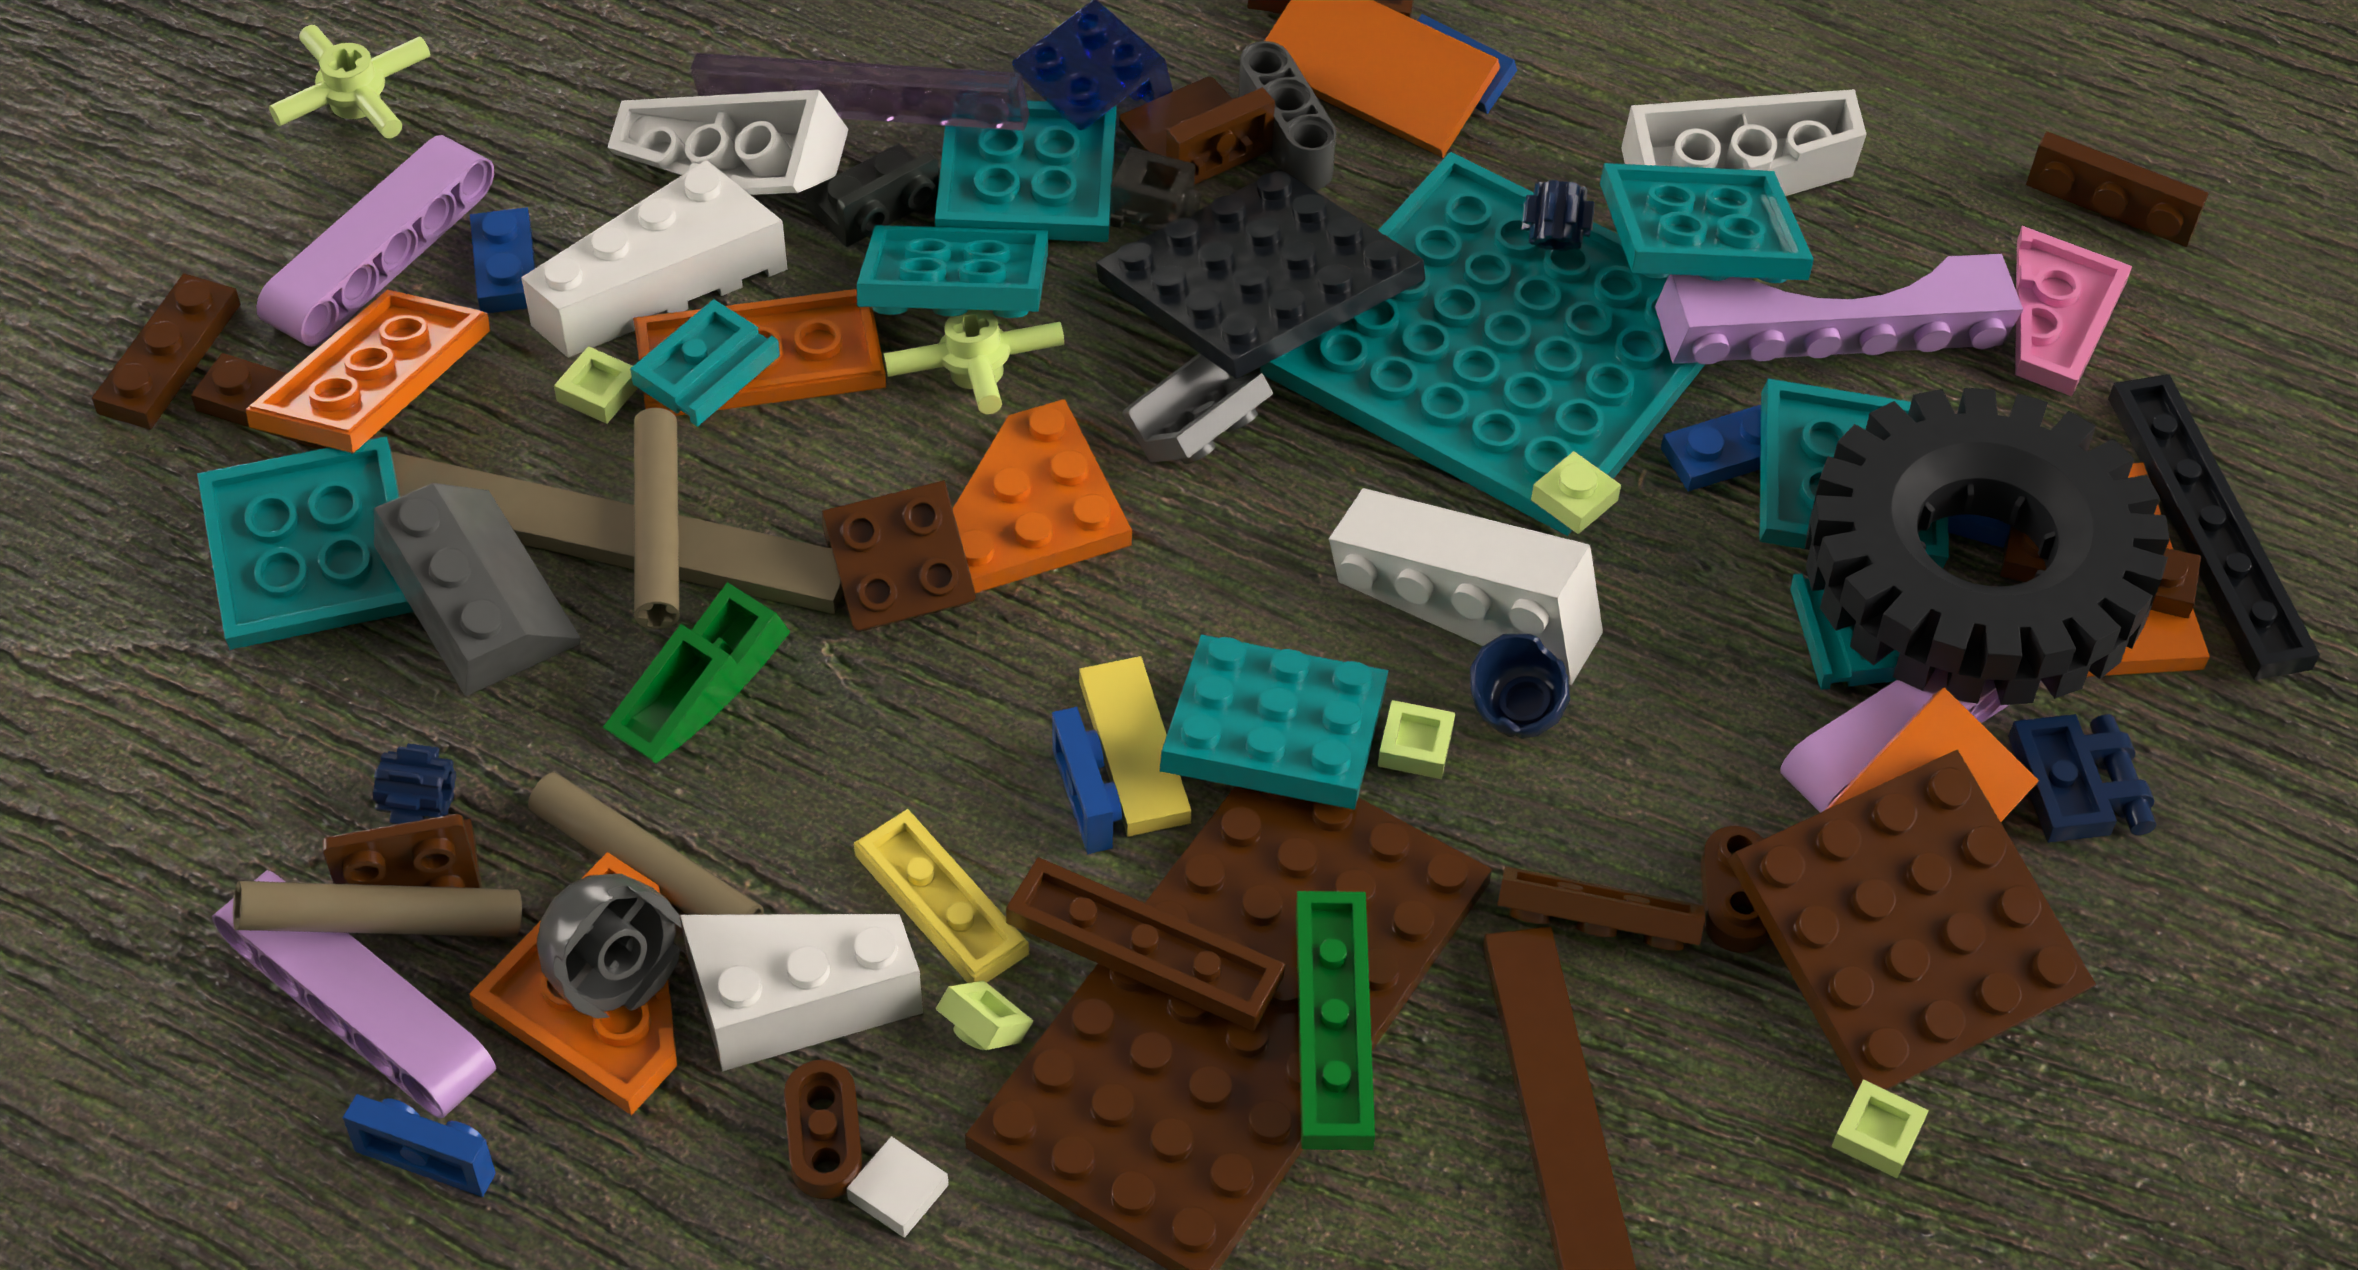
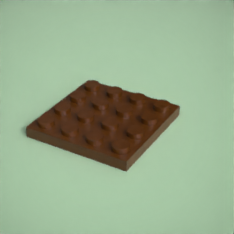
(1910, 923)

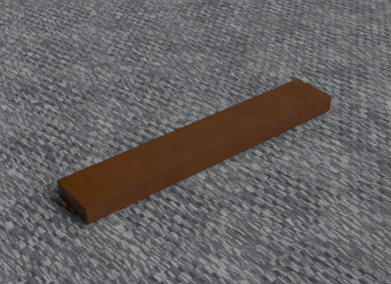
(1557, 1102)

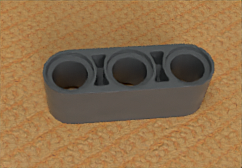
(1302, 129)

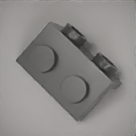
(1192, 409)

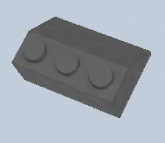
(471, 583)

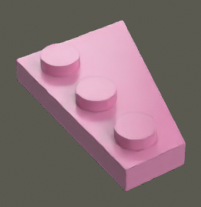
(2065, 307)

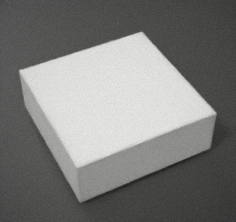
(897, 1186)

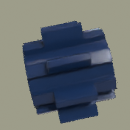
(1558, 215)
(414, 784)

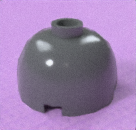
(608, 943)

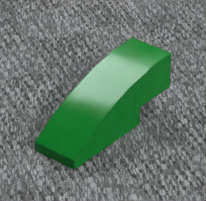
(697, 674)

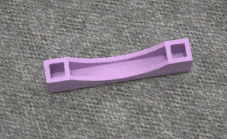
(1954, 306)

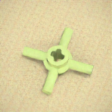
(350, 81)
(975, 353)

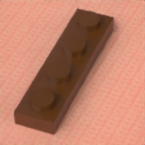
(1145, 943)

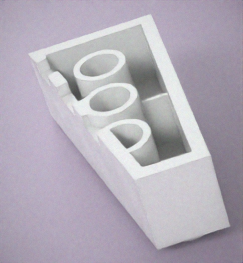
(1798, 136)
(653, 260)
(1471, 574)

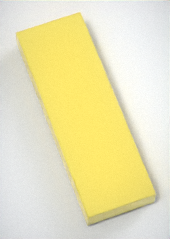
(1132, 743)
(941, 898)

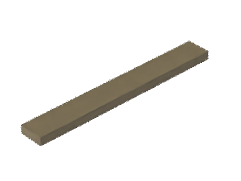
(604, 533)

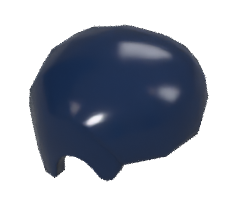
(1519, 685)

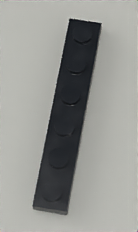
(2214, 527)

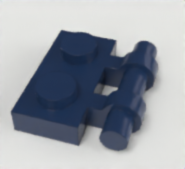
(2069, 790)

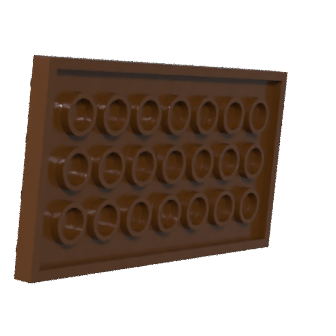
(1182, 1120)

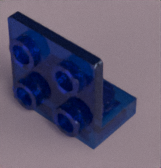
(1093, 66)

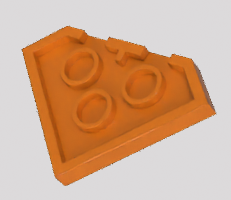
(1037, 501)
(613, 1055)

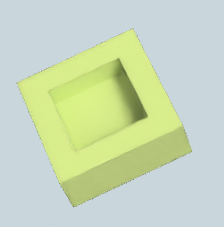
(596, 385)
(1575, 492)
(1416, 739)
(983, 1016)
(1880, 1128)

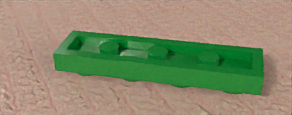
(1334, 1021)

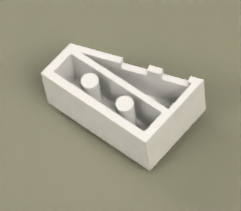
(798, 979)

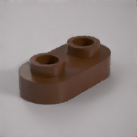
(1723, 891)
(822, 1133)

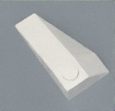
(753, 138)

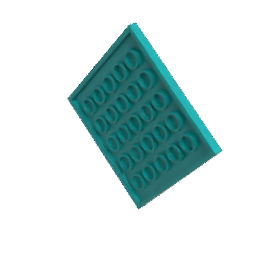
(1501, 348)

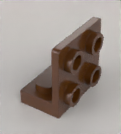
(1204, 126)
(899, 556)
(407, 854)

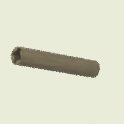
(656, 519)
(606, 830)
(376, 909)

